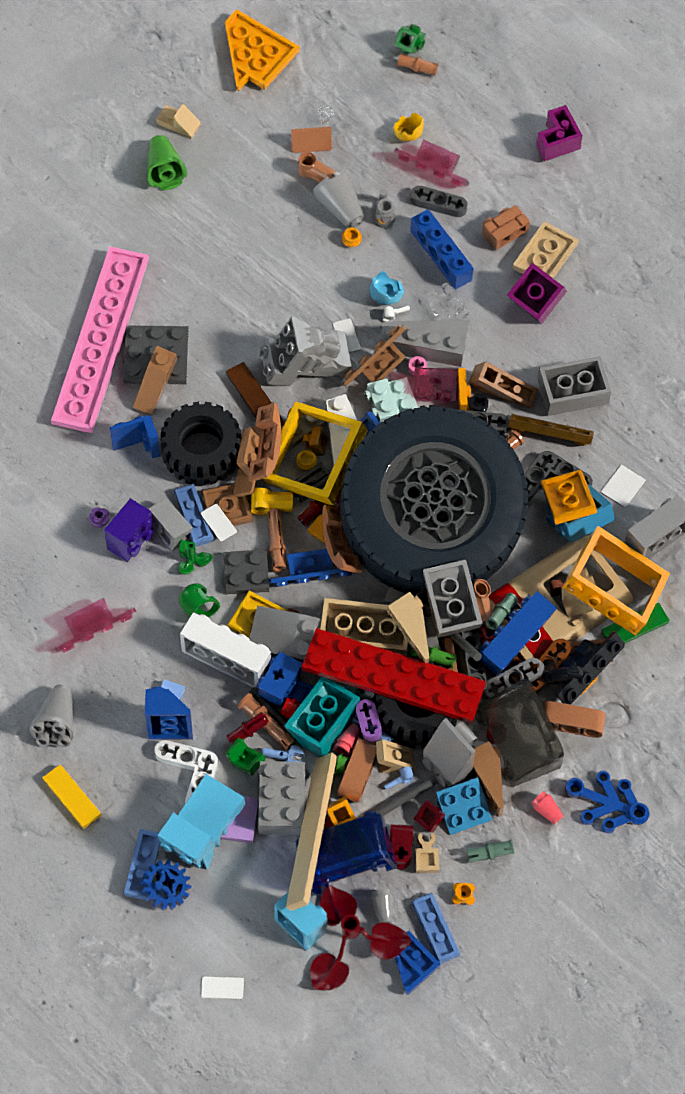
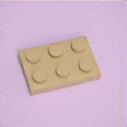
(547, 250)

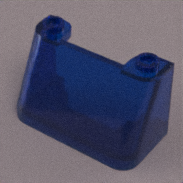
(353, 849)

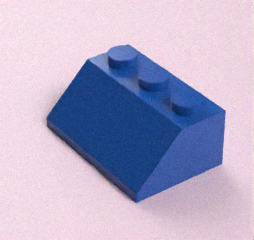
(166, 716)

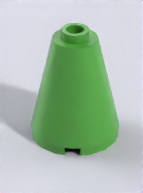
(164, 164)

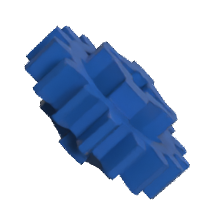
(157, 888)

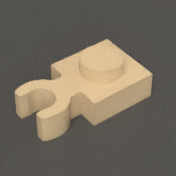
(427, 857)

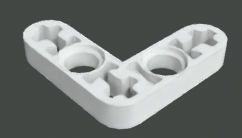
(195, 764)

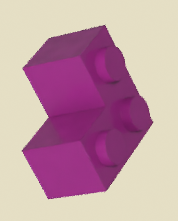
(561, 136)

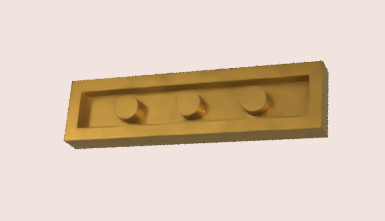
(580, 436)

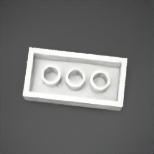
(224, 649)

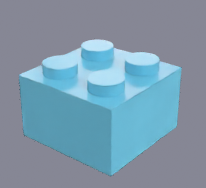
(303, 924)

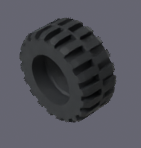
(194, 420)
(406, 728)

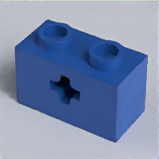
(278, 690)

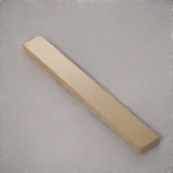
(311, 832)

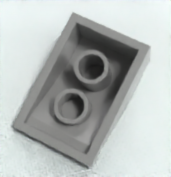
(452, 598)
(284, 631)
(449, 755)

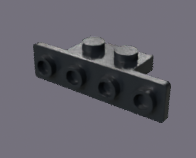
(592, 660)

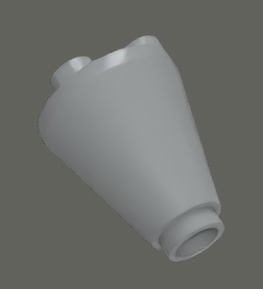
(54, 719)

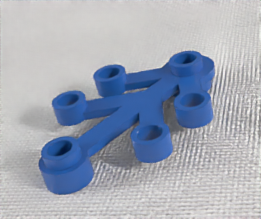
(610, 802)

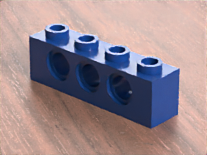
(441, 249)

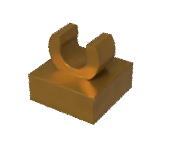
(316, 441)

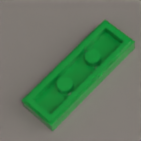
(656, 620)

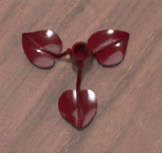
(386, 939)

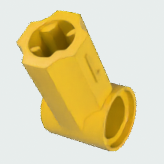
(263, 500)

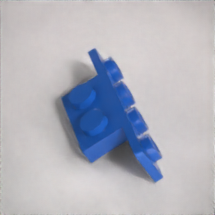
(307, 565)

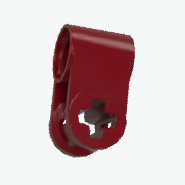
(402, 842)

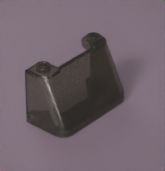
(521, 733)

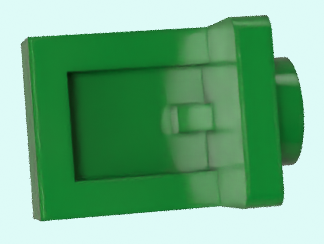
(244, 757)

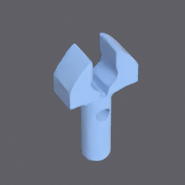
(282, 755)

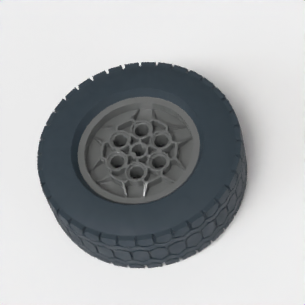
(443, 445)

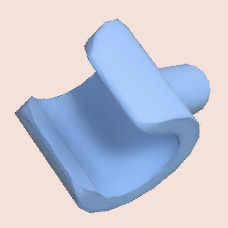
(406, 777)

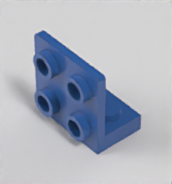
(135, 432)

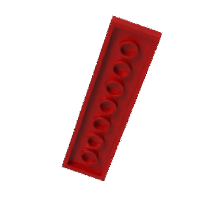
(394, 675)

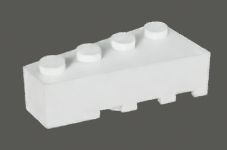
(338, 434)

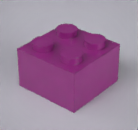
(536, 293)

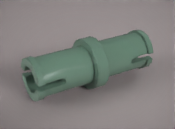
(501, 611)
(490, 851)

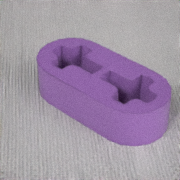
(363, 721)

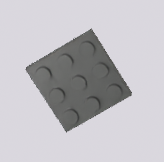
(141, 344)

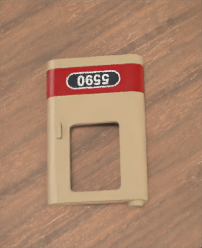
(558, 624)

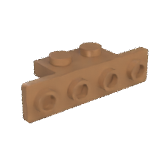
(381, 361)
(247, 453)

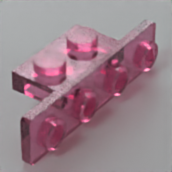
(436, 159)
(90, 620)

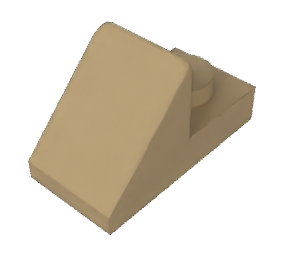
(179, 121)
(393, 756)

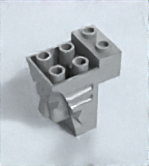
(304, 352)

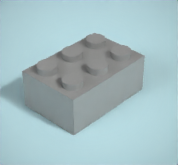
(574, 385)
(658, 528)
(281, 798)

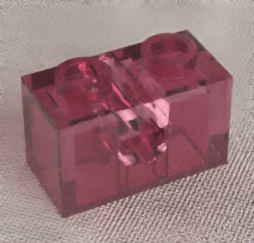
(427, 378)

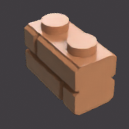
(505, 227)

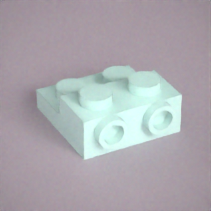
(390, 397)

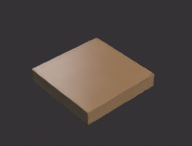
(235, 508)

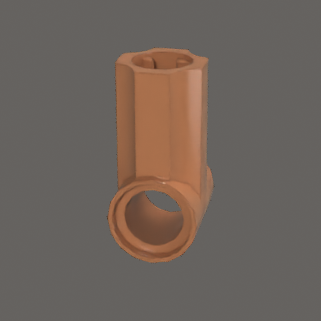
(314, 169)
(482, 591)

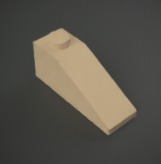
(409, 618)

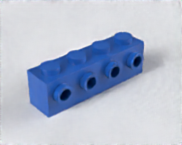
(517, 633)

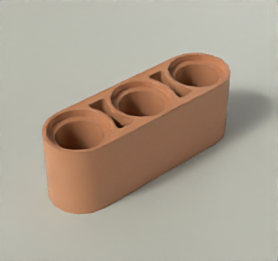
(575, 719)
(358, 770)

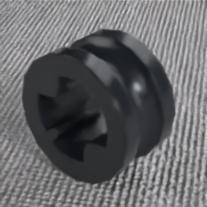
(479, 398)

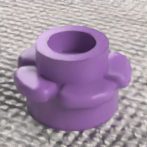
(99, 522)

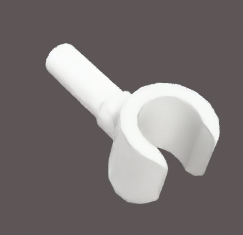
(389, 312)

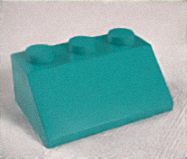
(322, 716)

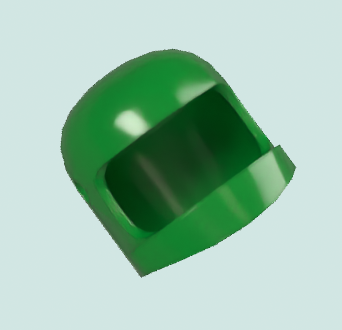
(195, 596)

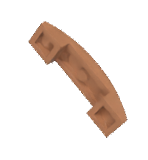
(269, 442)
(336, 541)

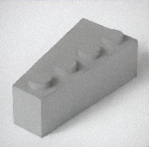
(432, 339)

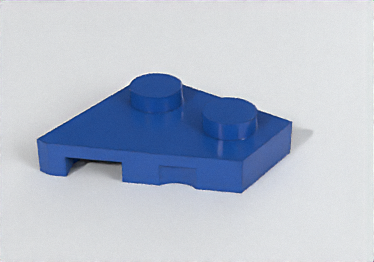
(415, 964)

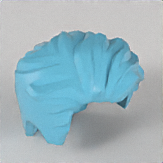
(385, 290)

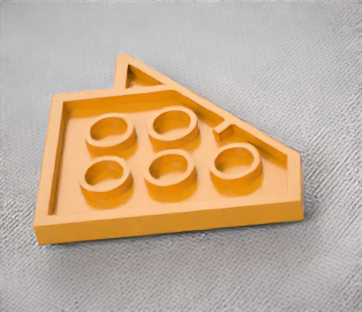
(256, 51)

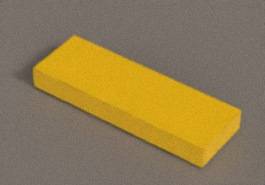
(72, 796)

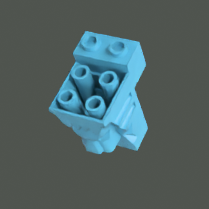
(201, 822)

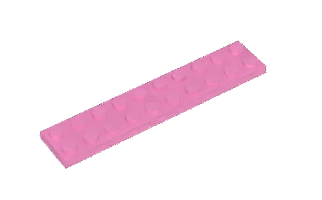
(100, 340)

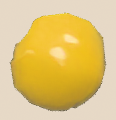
(409, 128)

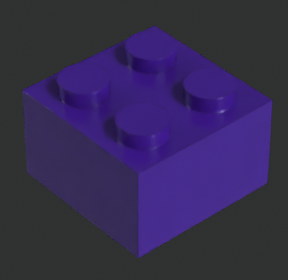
(129, 530)

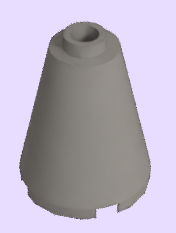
(340, 199)

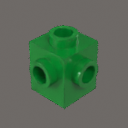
(405, 41)

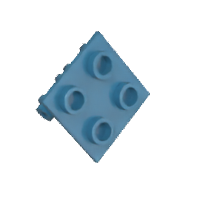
(463, 806)

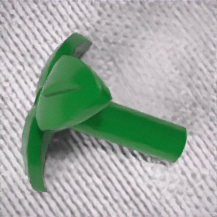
(188, 551)

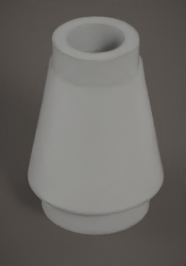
(383, 905)

